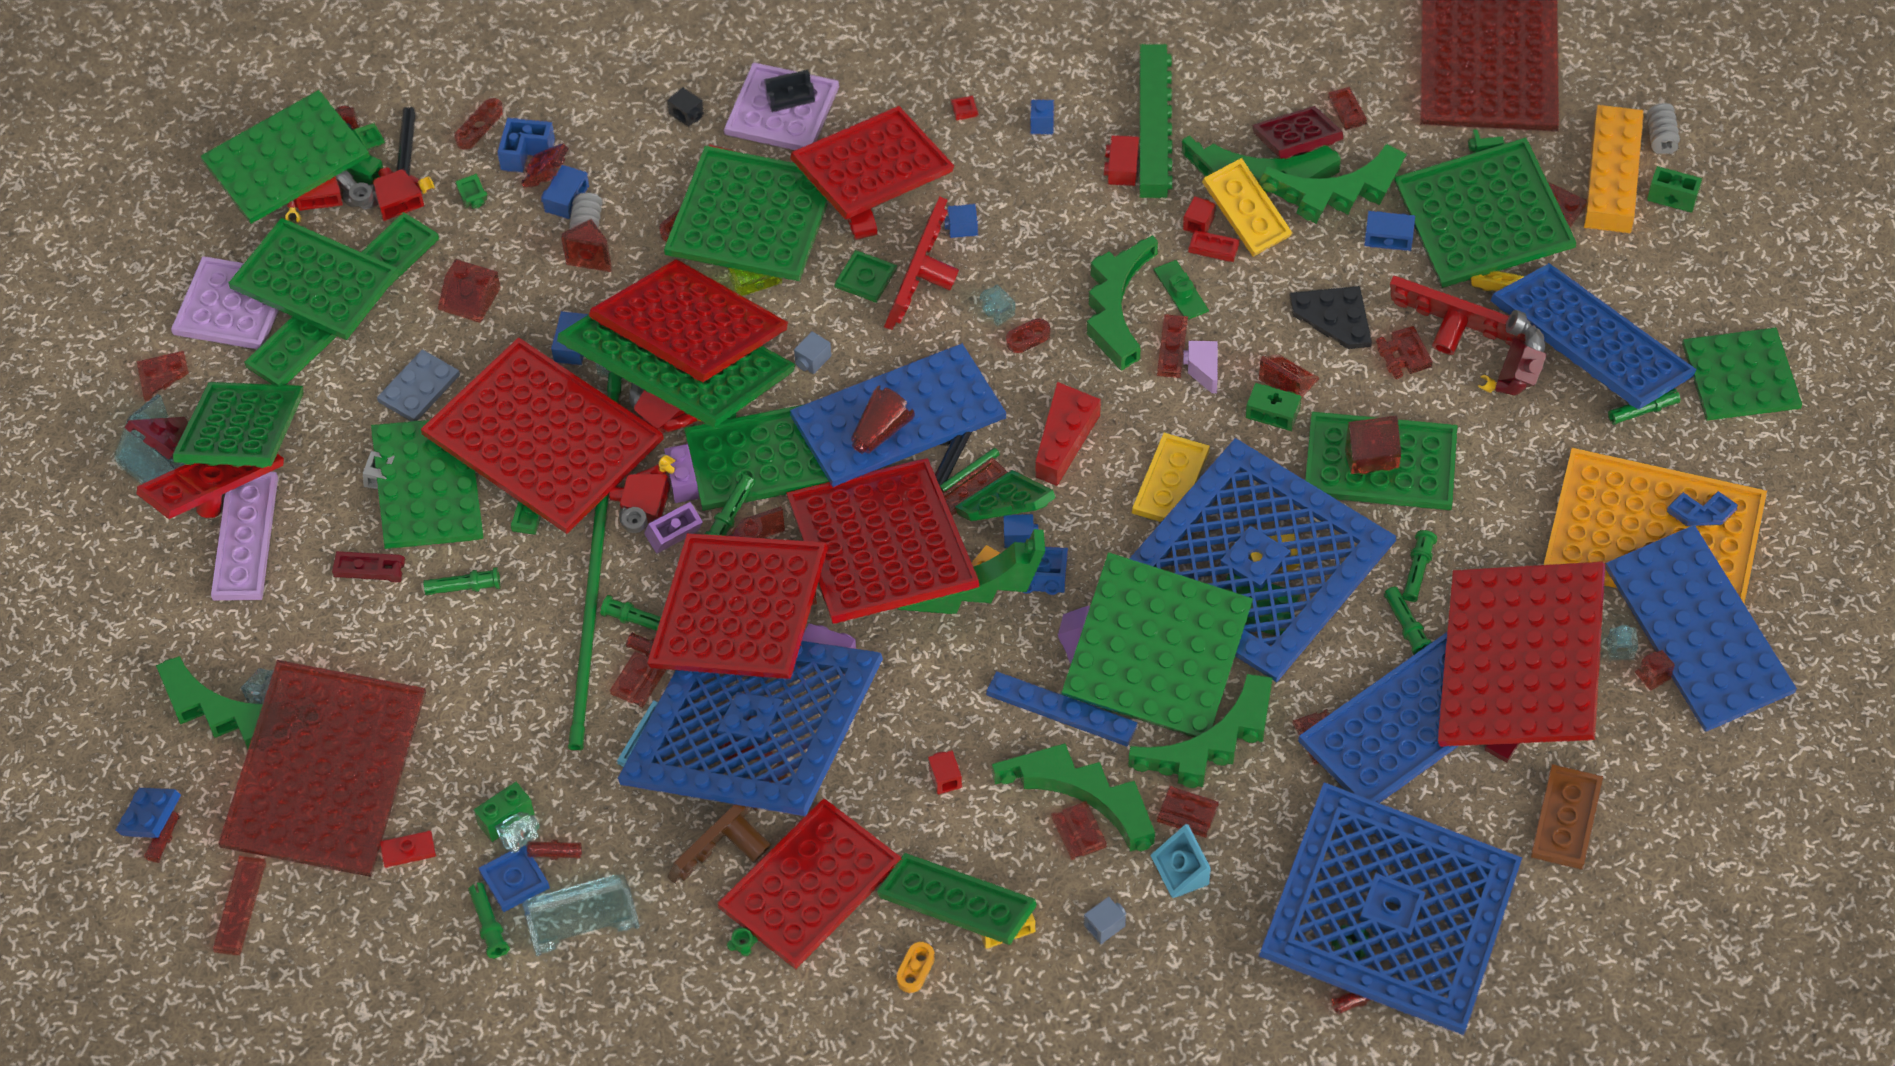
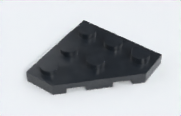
(1334, 314)

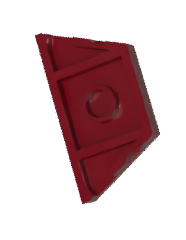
(160, 433)

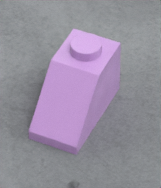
(1203, 363)

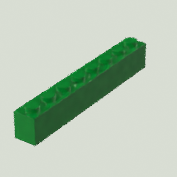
(1154, 121)

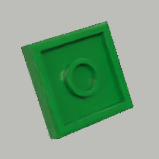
(865, 276)

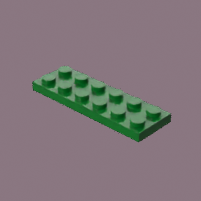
(957, 898)

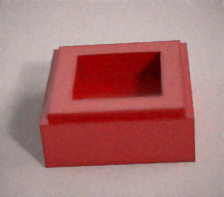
(964, 107)

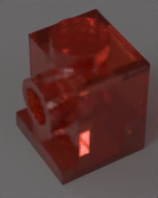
(1654, 665)

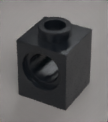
(685, 107)

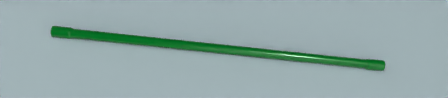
(577, 729)

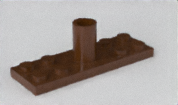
(735, 828)

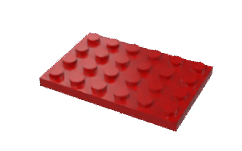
(872, 162)
(809, 883)

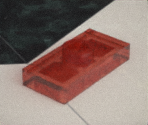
(1347, 108)

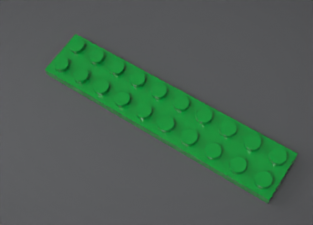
(300, 342)

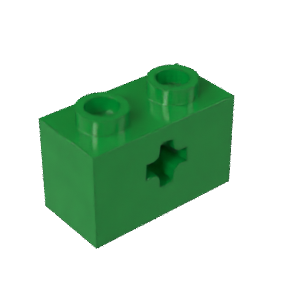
(1674, 189)
(1273, 406)
(502, 807)

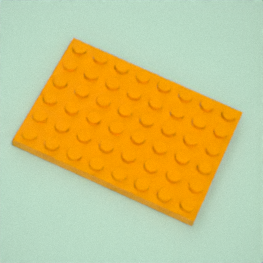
(1622, 505)

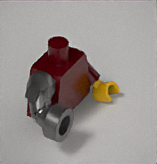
(1523, 359)

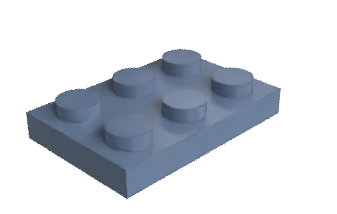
(418, 386)

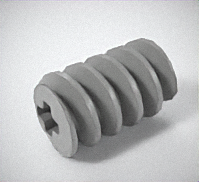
(1663, 128)
(585, 207)

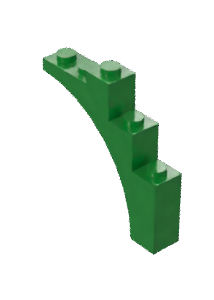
(1339, 192)
(1113, 276)
(1217, 744)

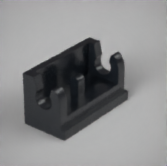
(789, 90)

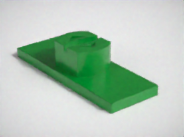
(1181, 289)

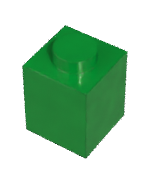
(366, 170)

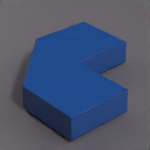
(1692, 513)

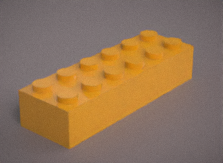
(1614, 169)

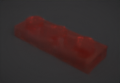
(1172, 346)

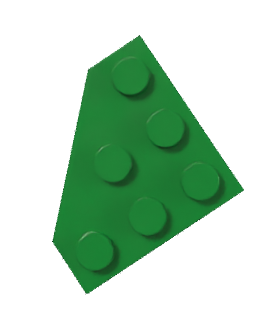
(1006, 496)

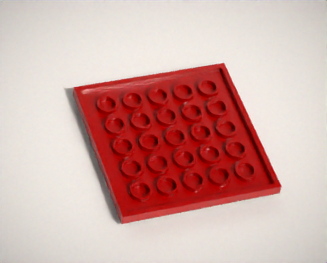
(688, 320)
(738, 605)

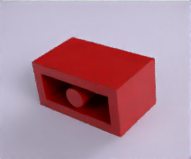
(1122, 160)

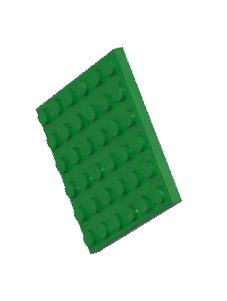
(1485, 212)
(748, 215)
(1157, 646)

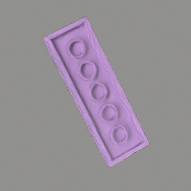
(245, 540)

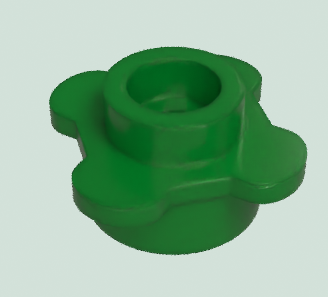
(738, 935)

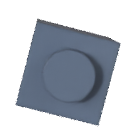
(812, 353)
(1105, 920)

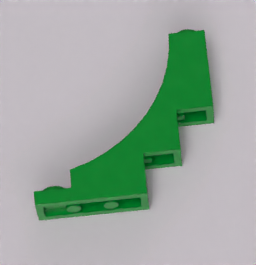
(1314, 164)
(1007, 572)
(193, 700)
(1054, 771)

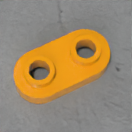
(914, 968)

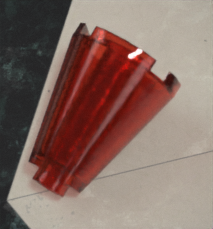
(880, 420)

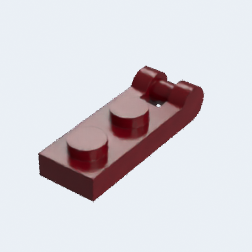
(368, 566)

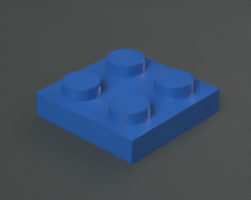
(148, 812)
(513, 878)

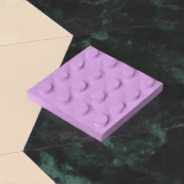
(785, 128)
(219, 313)

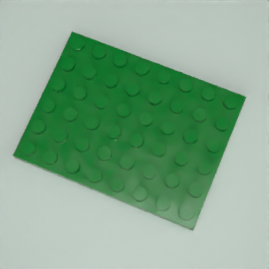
(707, 401)

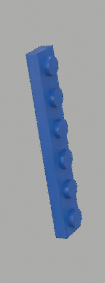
(1062, 709)

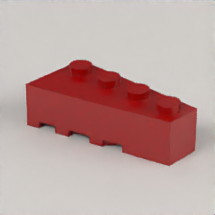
(1066, 429)

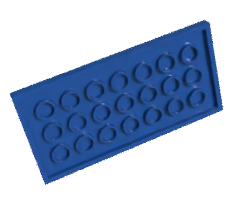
(1595, 336)
(942, 391)
(1701, 626)
(1386, 730)

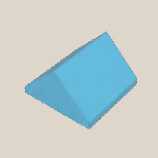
(1182, 863)

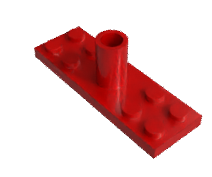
(923, 267)
(1456, 314)
(198, 487)

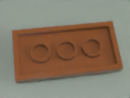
(1567, 817)

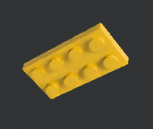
(1247, 207)
(1170, 476)

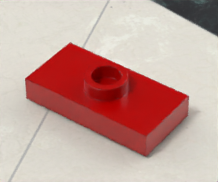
(1213, 246)
(408, 849)

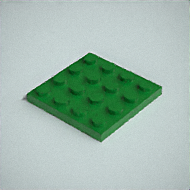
(1742, 374)

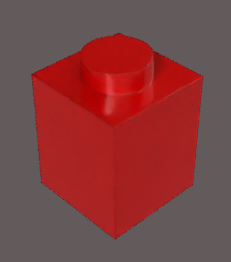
(1199, 215)
(945, 772)

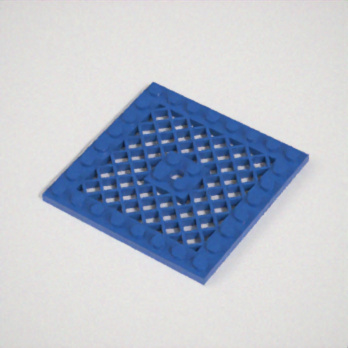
(1238, 457)
(789, 795)
(1354, 975)

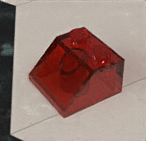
(468, 290)
(1373, 445)

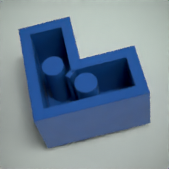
(522, 139)

